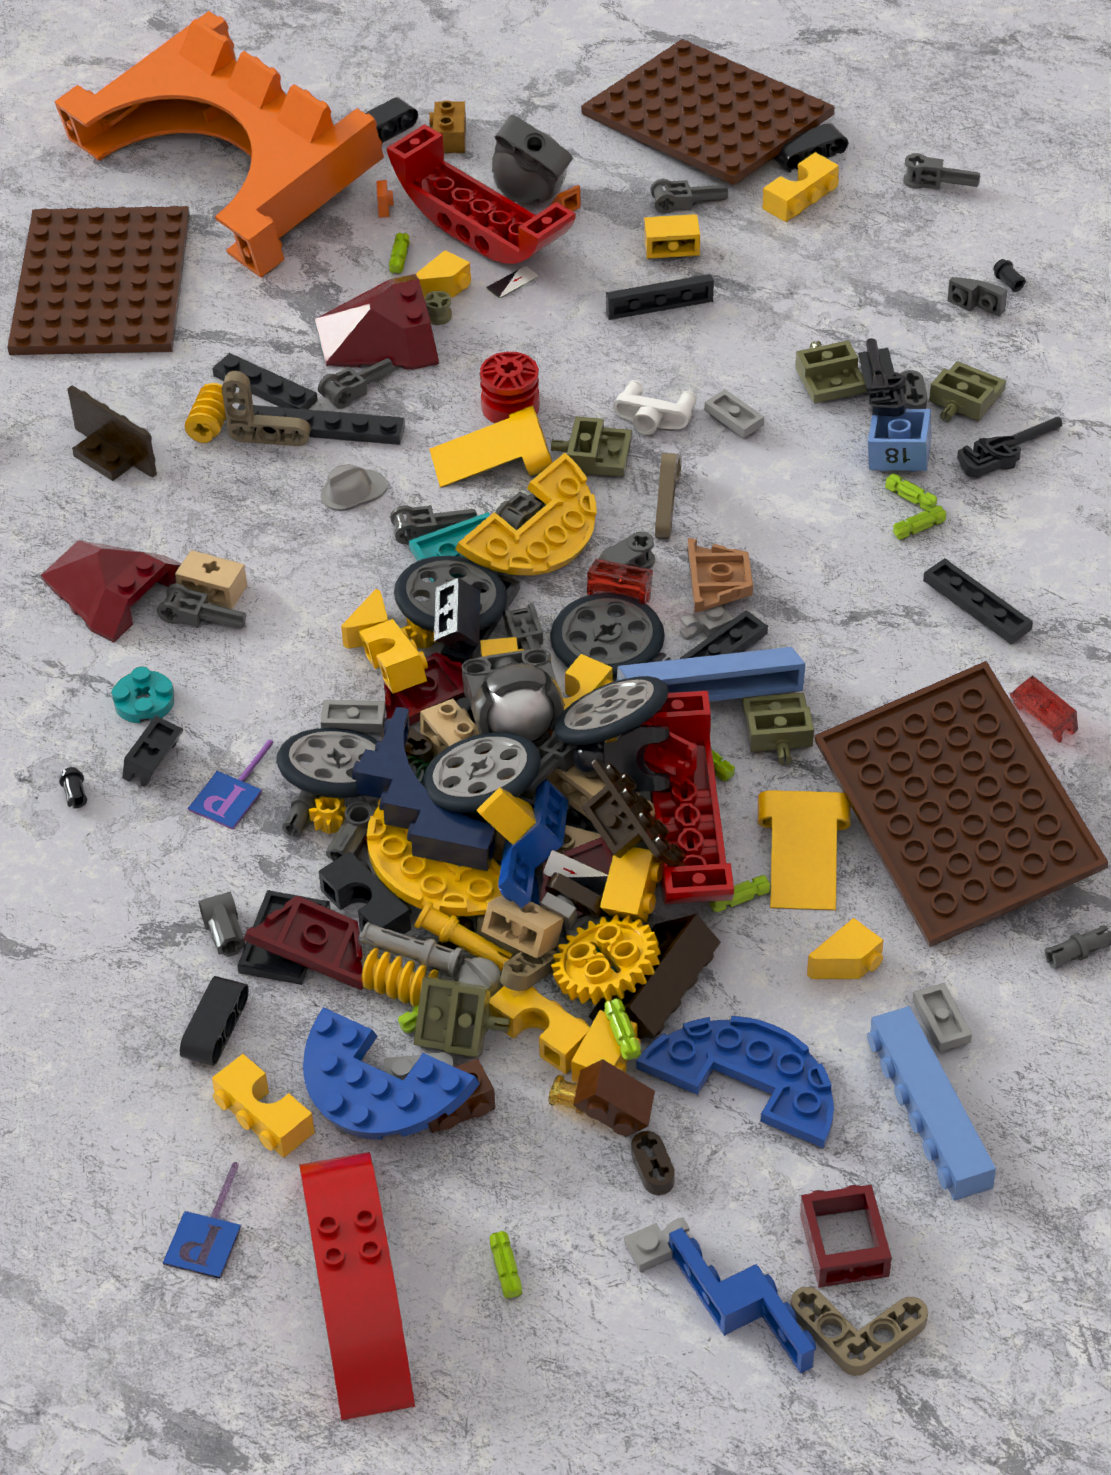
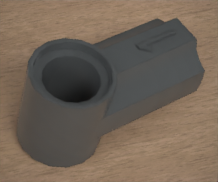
(352, 831)
(222, 919)

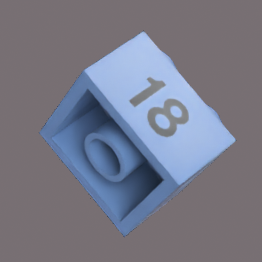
(900, 441)

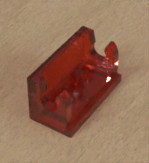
(620, 579)
(1045, 707)

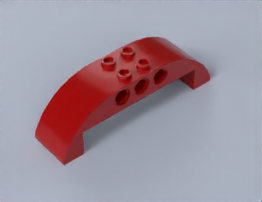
(467, 206)
(693, 810)
(357, 1286)

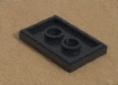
(266, 964)

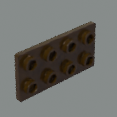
(112, 439)
(626, 818)

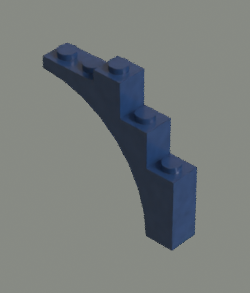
(405, 803)

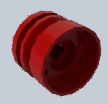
(508, 385)

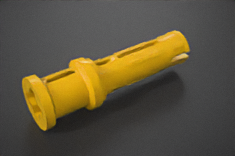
(450, 930)

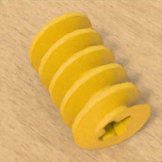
(206, 414)
(393, 978)

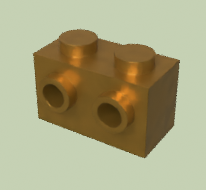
(450, 121)

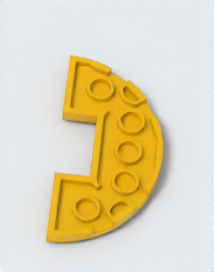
(548, 538)
(420, 880)

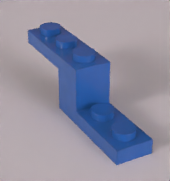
(534, 846)
(742, 1300)

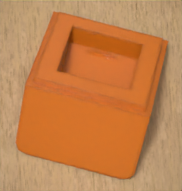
(569, 198)

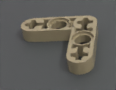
(248, 421)
(669, 473)
(522, 969)
(852, 1340)

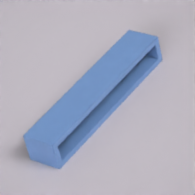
(727, 674)
(931, 1104)

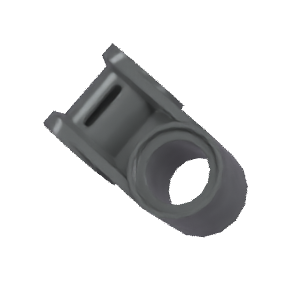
(632, 552)

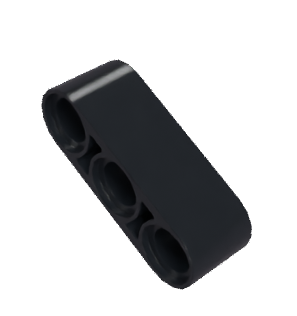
(393, 118)
(824, 140)
(214, 1020)

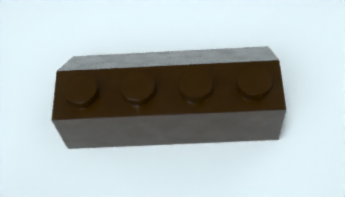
(685, 949)

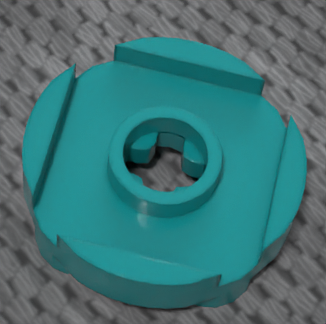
(141, 682)

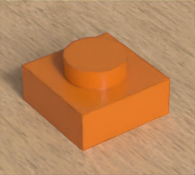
(384, 198)

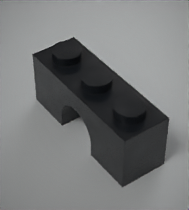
(352, 882)

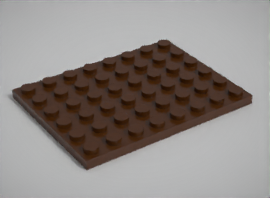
(707, 111)
(100, 281)
(960, 803)

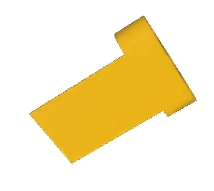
(493, 446)
(803, 845)

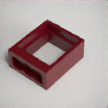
(849, 1265)

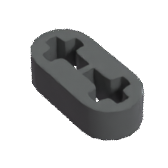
(917, 392)

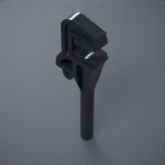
(885, 392)
(1000, 451)

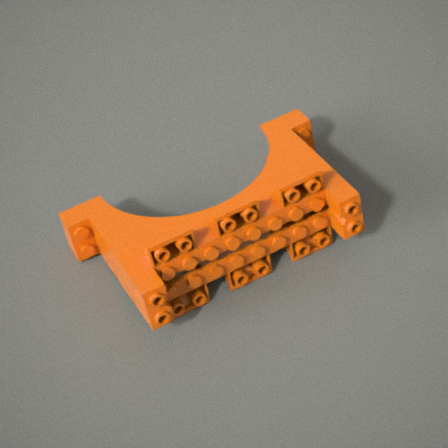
(202, 89)

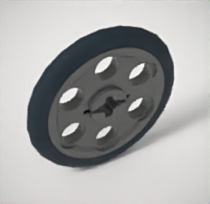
(440, 568)
(598, 606)

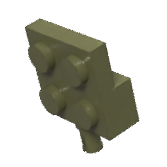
(830, 371)
(965, 391)
(596, 447)
(778, 723)
(455, 1017)

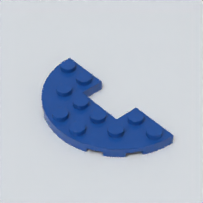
(756, 1056)
(368, 1099)

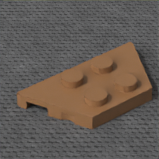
(718, 575)

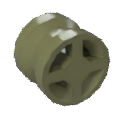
(438, 307)

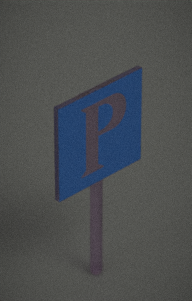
(204, 1242)

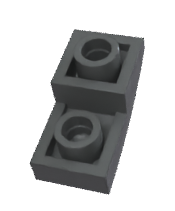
(971, 293)

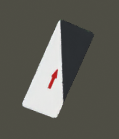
(512, 281)
(577, 871)

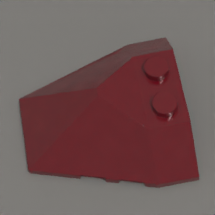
(380, 325)
(105, 582)

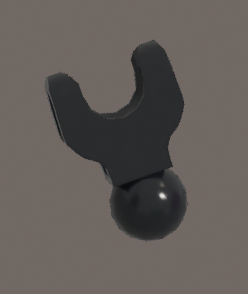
(627, 756)

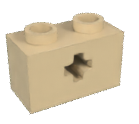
(214, 576)
(526, 929)

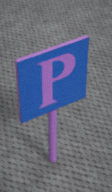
(228, 798)

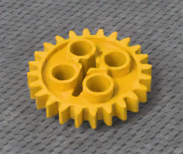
(589, 974)

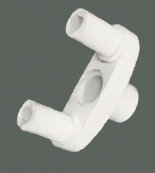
(651, 413)

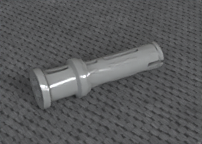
(426, 952)

